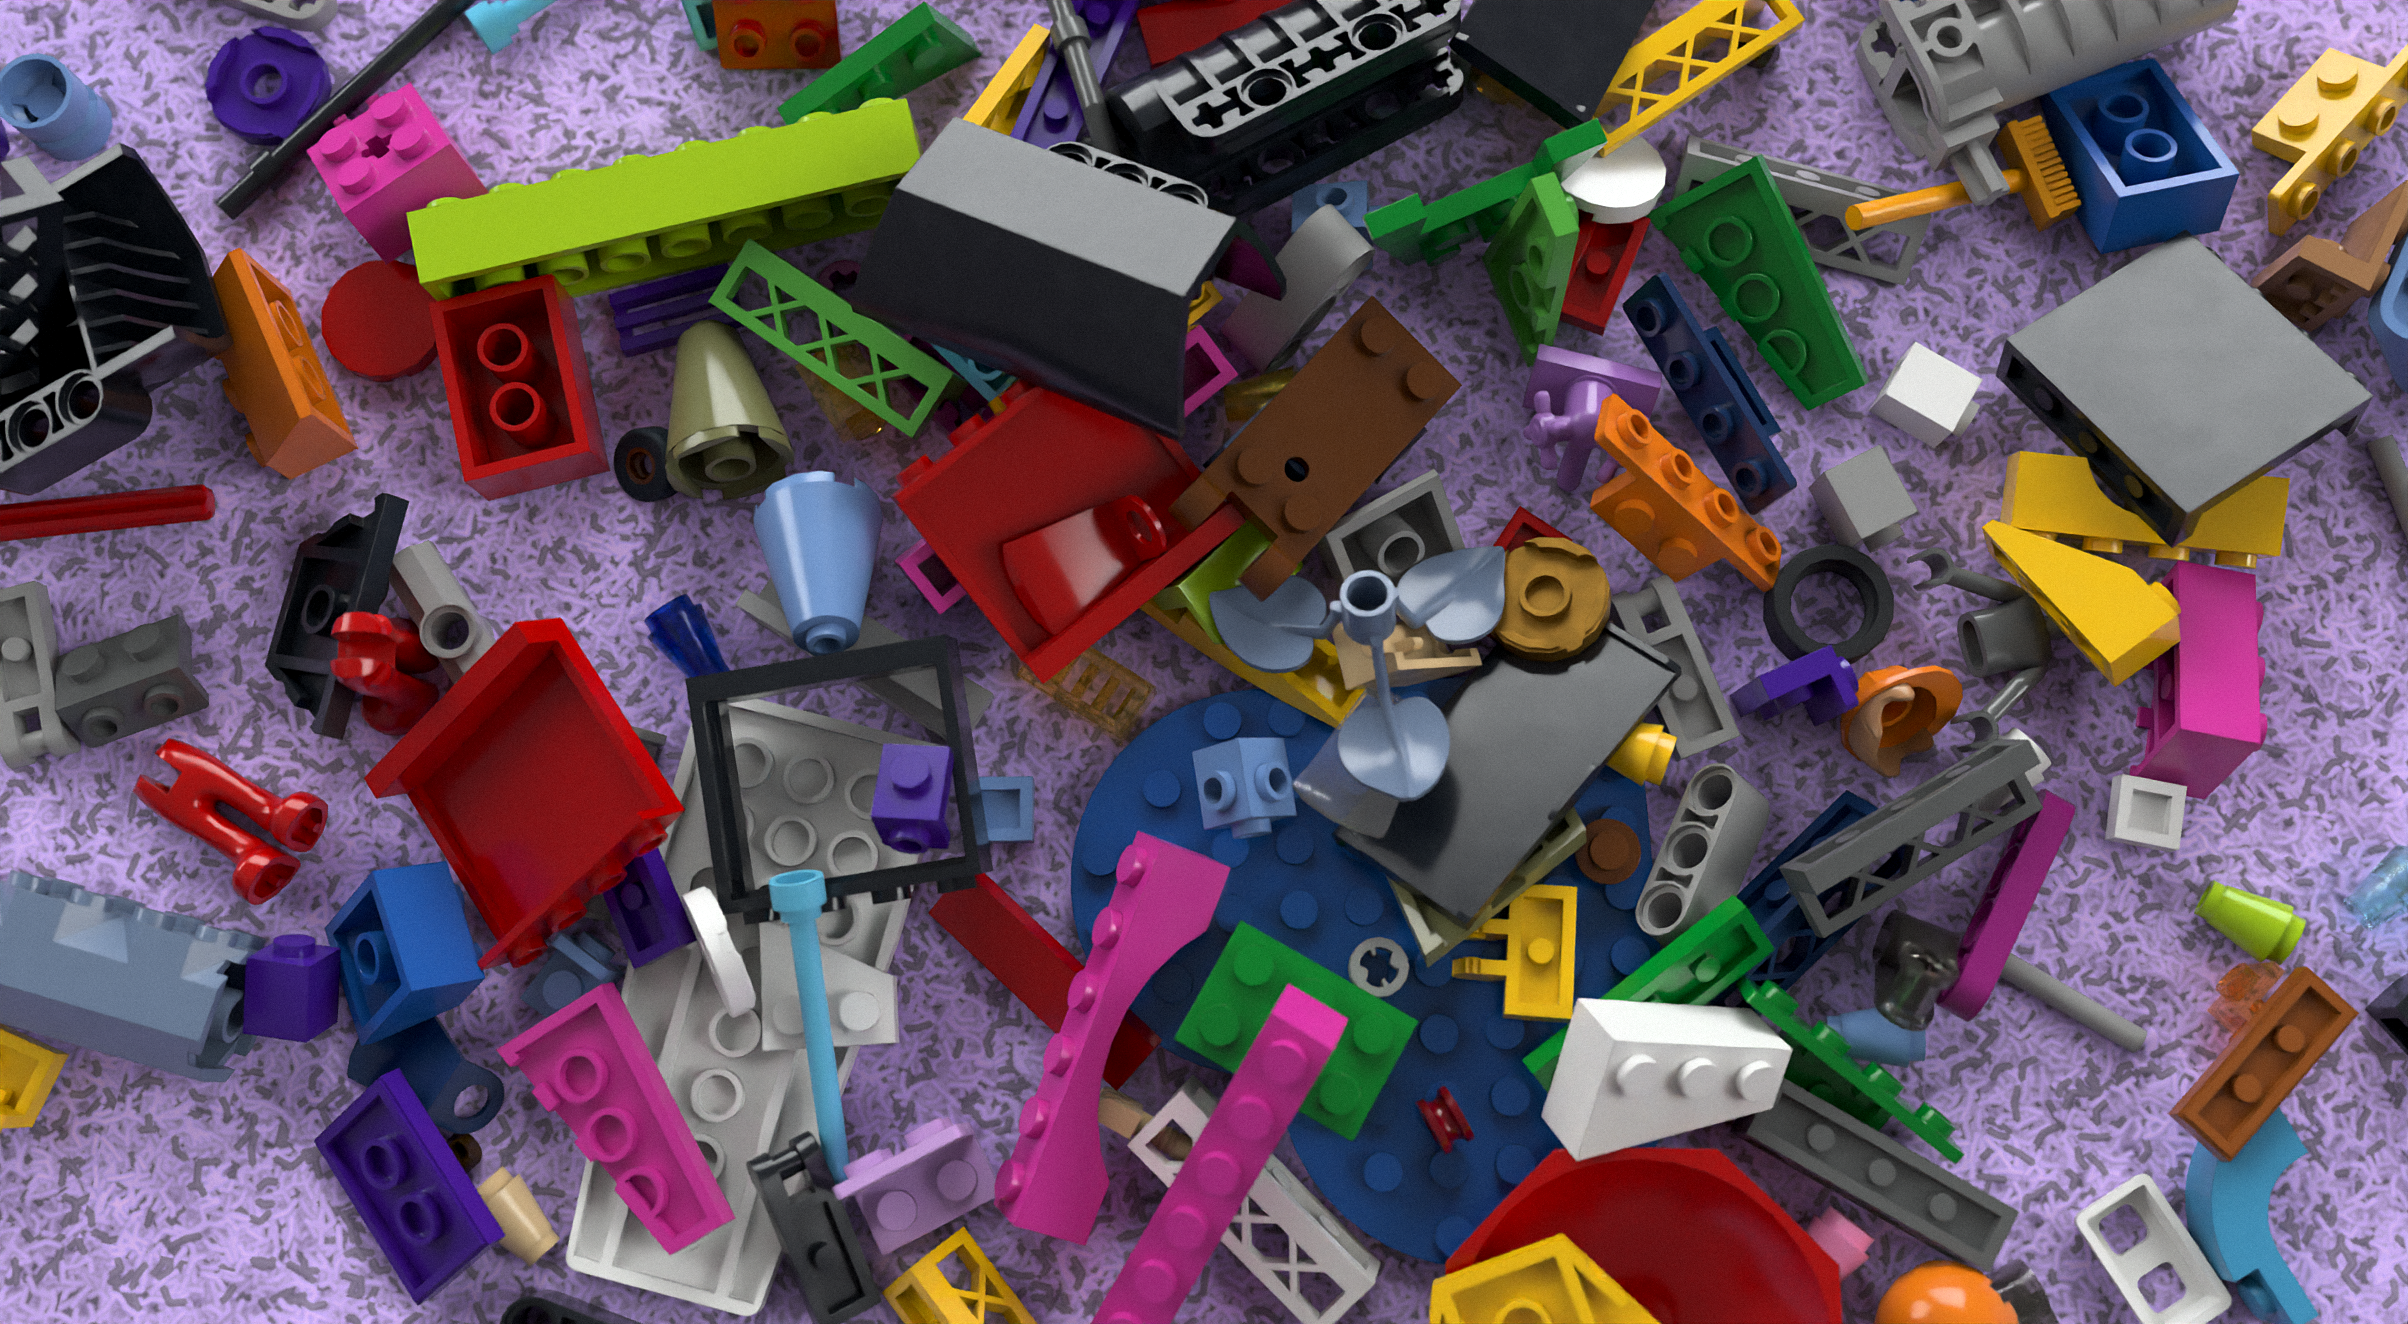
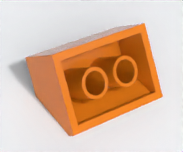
(277, 373)

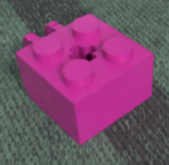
(392, 164)

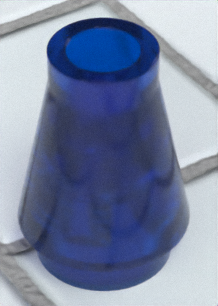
(686, 637)

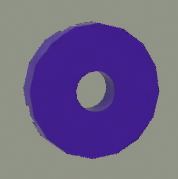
(244, 61)

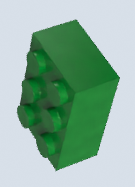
(1245, 991)

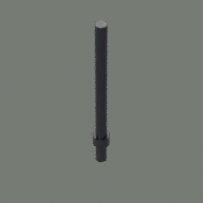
(272, 167)

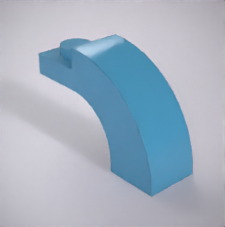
(2231, 1225)

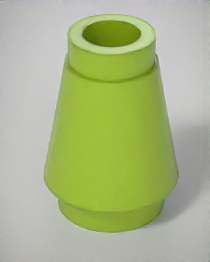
(2251, 921)

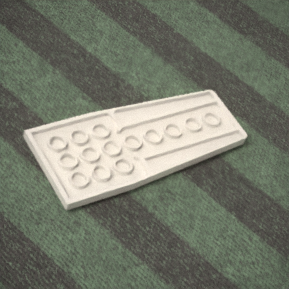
(805, 808)

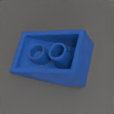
(2138, 157)

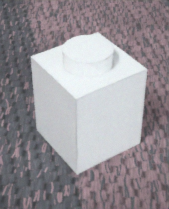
(1928, 396)

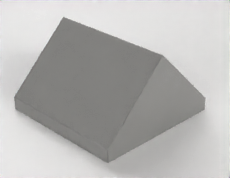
(1393, 532)

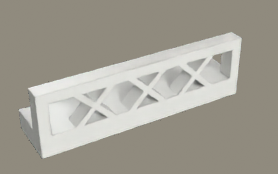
(1283, 1203)

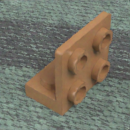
(2324, 277)

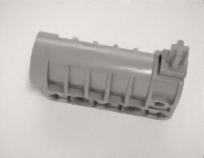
(1980, 57)

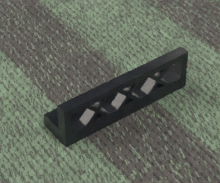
(32, 279)

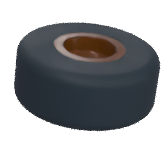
(630, 464)

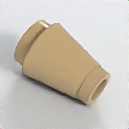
(518, 1215)

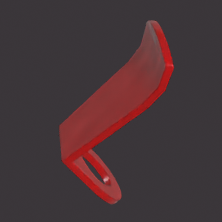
(1080, 560)

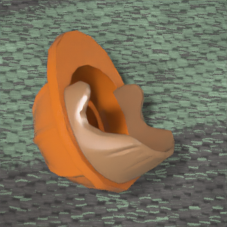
(1899, 714)

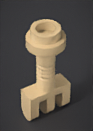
(1127, 1118)

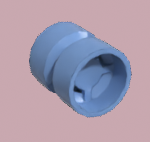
(53, 107)

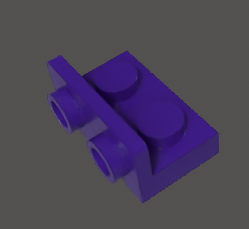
(1817, 680)

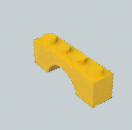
(2061, 499)

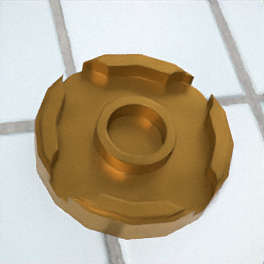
(1552, 600)

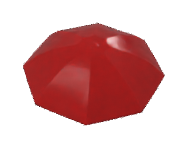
(1673, 1232)

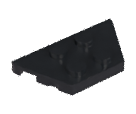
(331, 577)

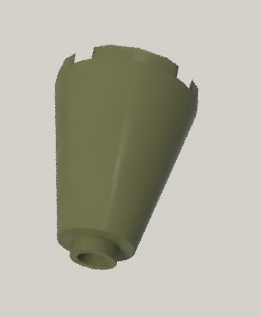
(722, 418)

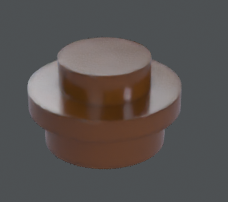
(1610, 852)

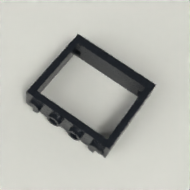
(721, 788)

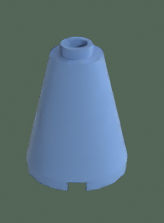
(820, 555)

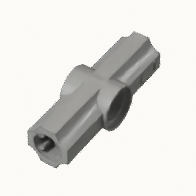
(437, 603)

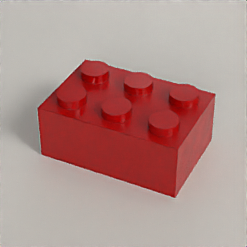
(518, 387)

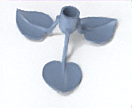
(1400, 745)

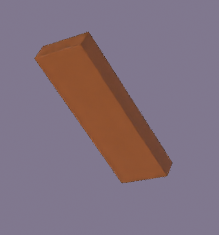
(2263, 1064)

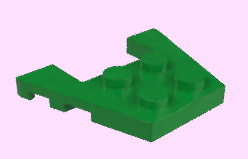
(1437, 229)

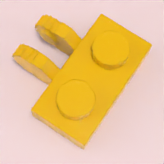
(1537, 956)

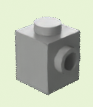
(1864, 500)

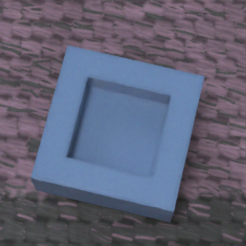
(1009, 808)

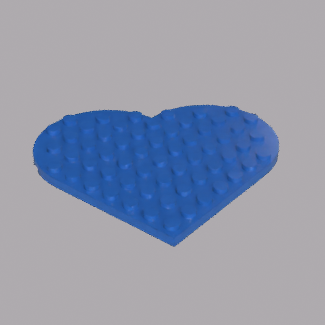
(1324, 906)

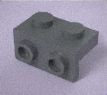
(129, 682)

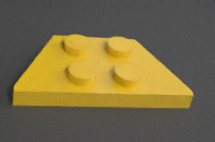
(1534, 1286)

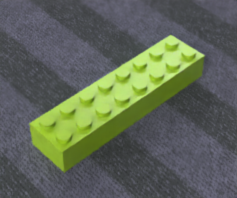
(672, 208)

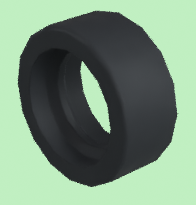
(1846, 562)

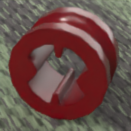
(1444, 1120)

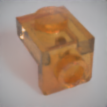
(2242, 994)

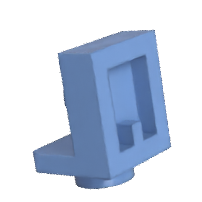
(571, 972)

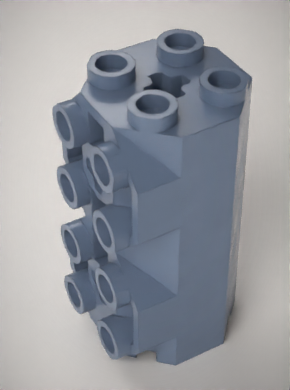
(122, 977)

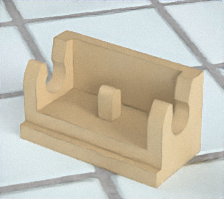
(1410, 658)

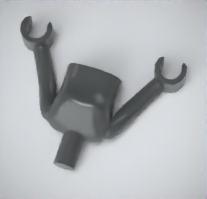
(1995, 639)

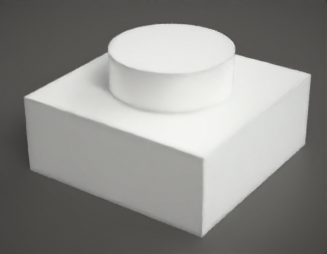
(2145, 813)

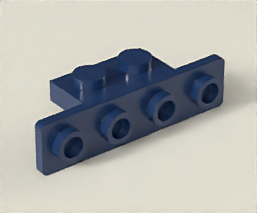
(1712, 392)

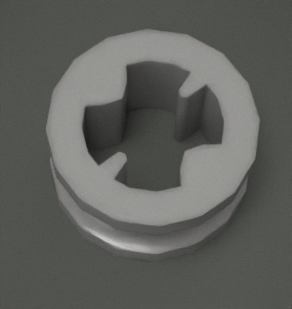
(1397, 961)

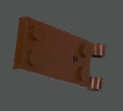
(1337, 418)

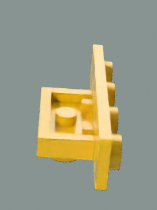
(2326, 126)

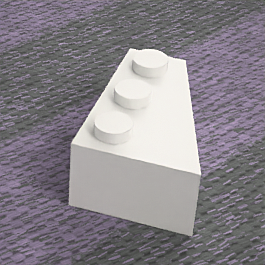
(1658, 1072)

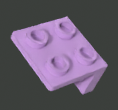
(922, 1186)

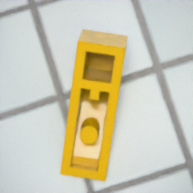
(2092, 600)

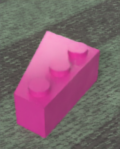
(2206, 684)

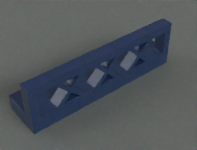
(1779, 913)

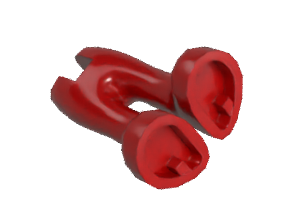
(374, 662)
(190, 806)

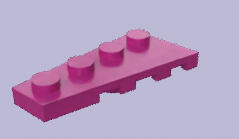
(611, 1094)

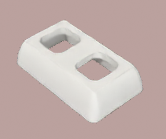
(2165, 1242)

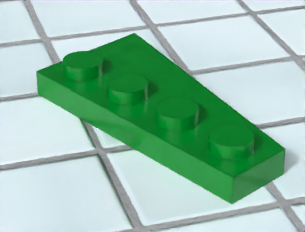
(1758, 266)

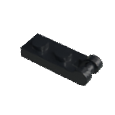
(815, 1233)

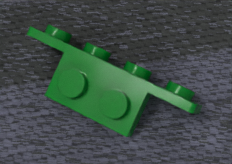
(1826, 1071)

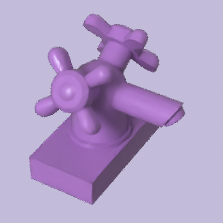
(1574, 389)

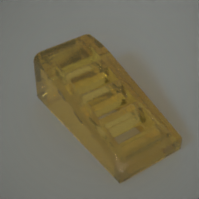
(1127, 714)

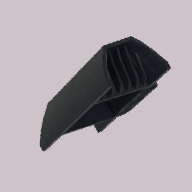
(1056, 267)
(133, 320)

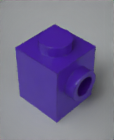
(292, 989)

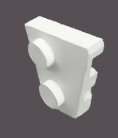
(858, 997)

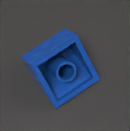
(404, 949)

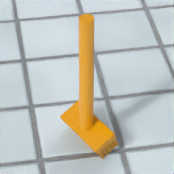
(2032, 172)

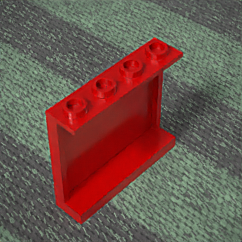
(1032, 469)
(531, 787)

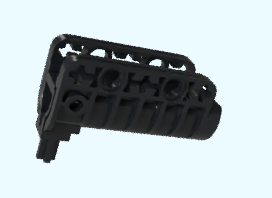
(1285, 88)

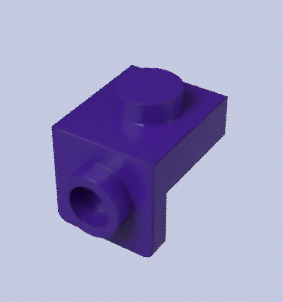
(913, 797)

